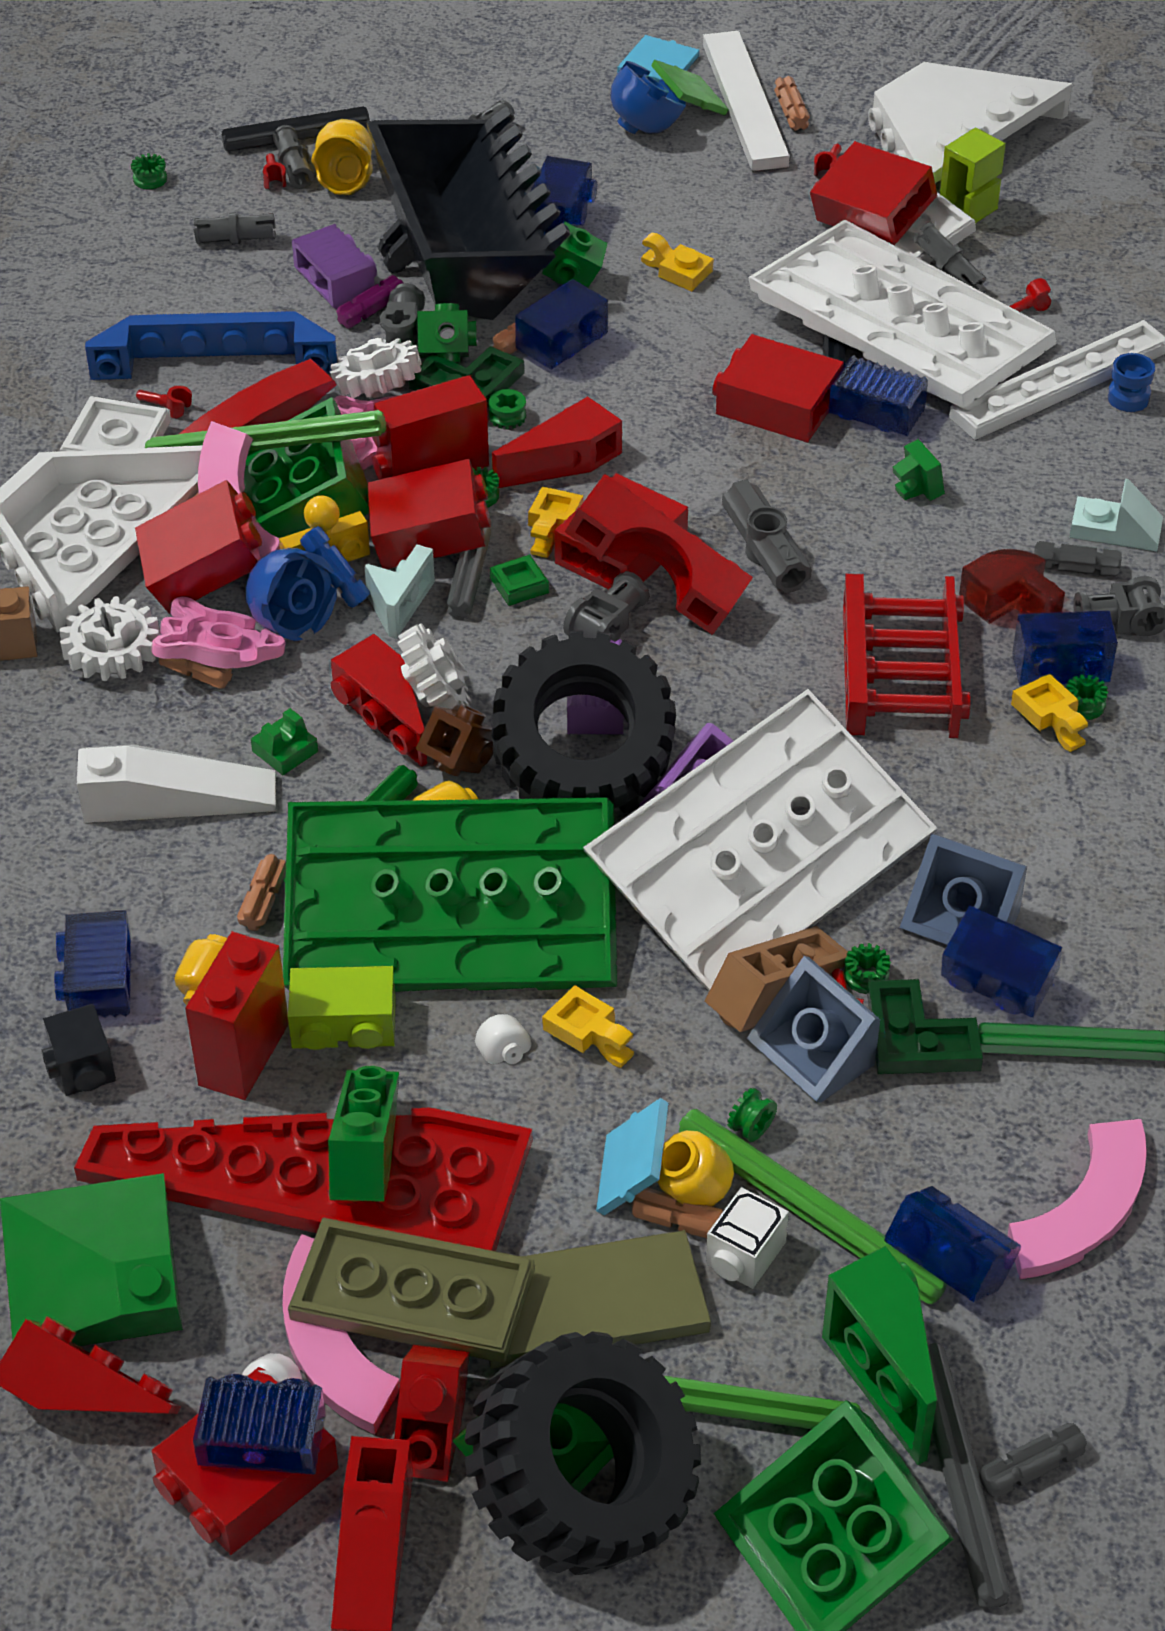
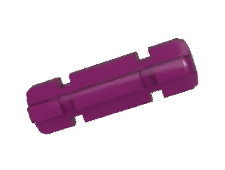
(367, 302)

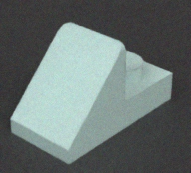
(1126, 524)
(399, 593)

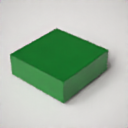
(519, 580)

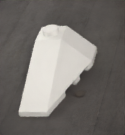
(159, 783)

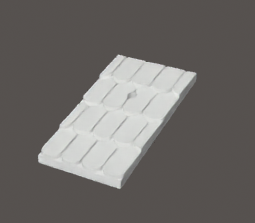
(902, 312)
(729, 860)

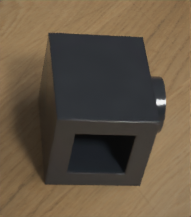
(77, 1050)

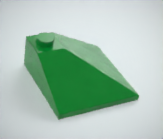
(288, 477)
(93, 1259)
(834, 1523)

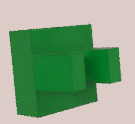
(919, 473)
(285, 743)

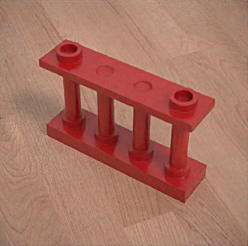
(863, 669)

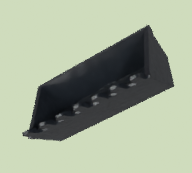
(465, 209)

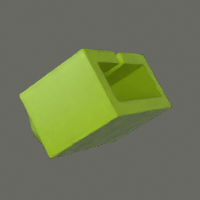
(972, 172)
(342, 1006)

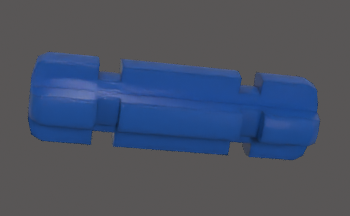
(352, 590)

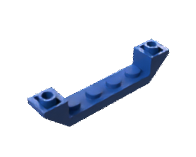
(207, 334)

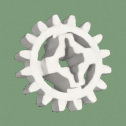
(376, 368)
(109, 638)
(433, 669)

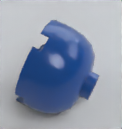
(643, 101)
(291, 592)

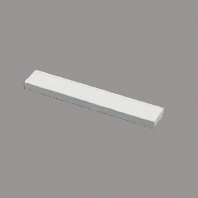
(746, 101)
(1055, 380)

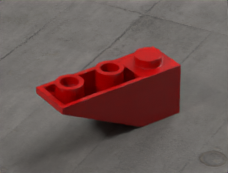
(562, 446)
(373, 685)
(61, 1376)
(372, 1533)

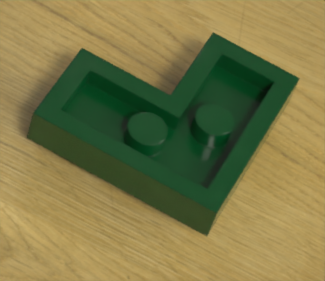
(490, 371)
(919, 1044)

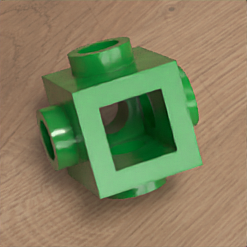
(577, 258)
(446, 317)

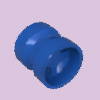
(1131, 381)

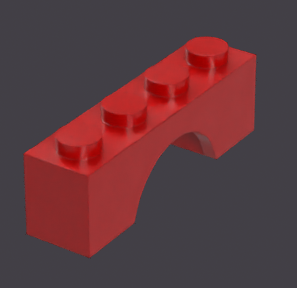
(703, 579)

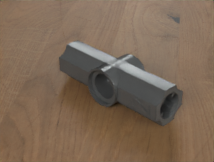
(766, 536)

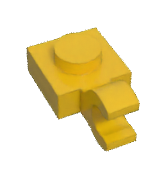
(679, 266)
(547, 513)
(1051, 704)
(585, 1021)

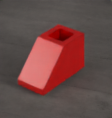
(431, 1407)

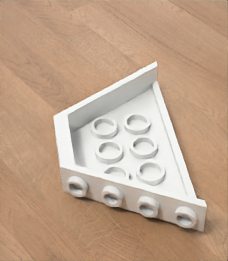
(943, 102)
(75, 518)

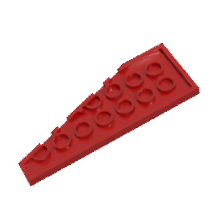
(445, 1182)

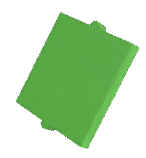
(689, 87)

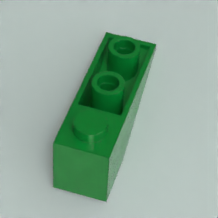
(363, 1135)

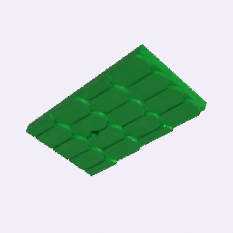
(452, 892)

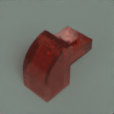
(1008, 582)

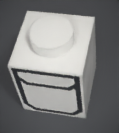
(746, 1238)

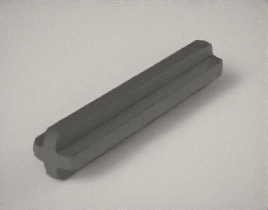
(467, 579)

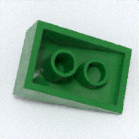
(881, 1341)

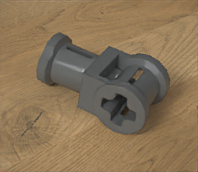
(401, 316)
(1128, 606)
(608, 610)

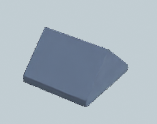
(957, 877)
(817, 1032)

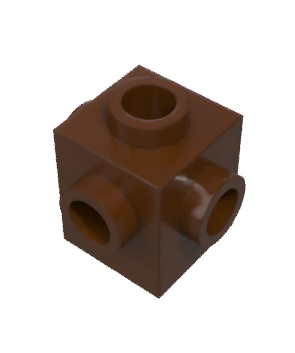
(457, 740)

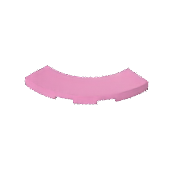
(224, 459)
(1093, 1210)
(332, 1361)

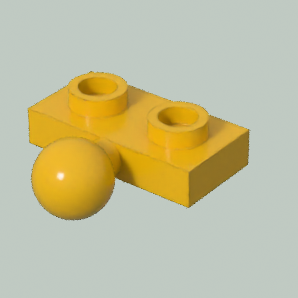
(346, 533)

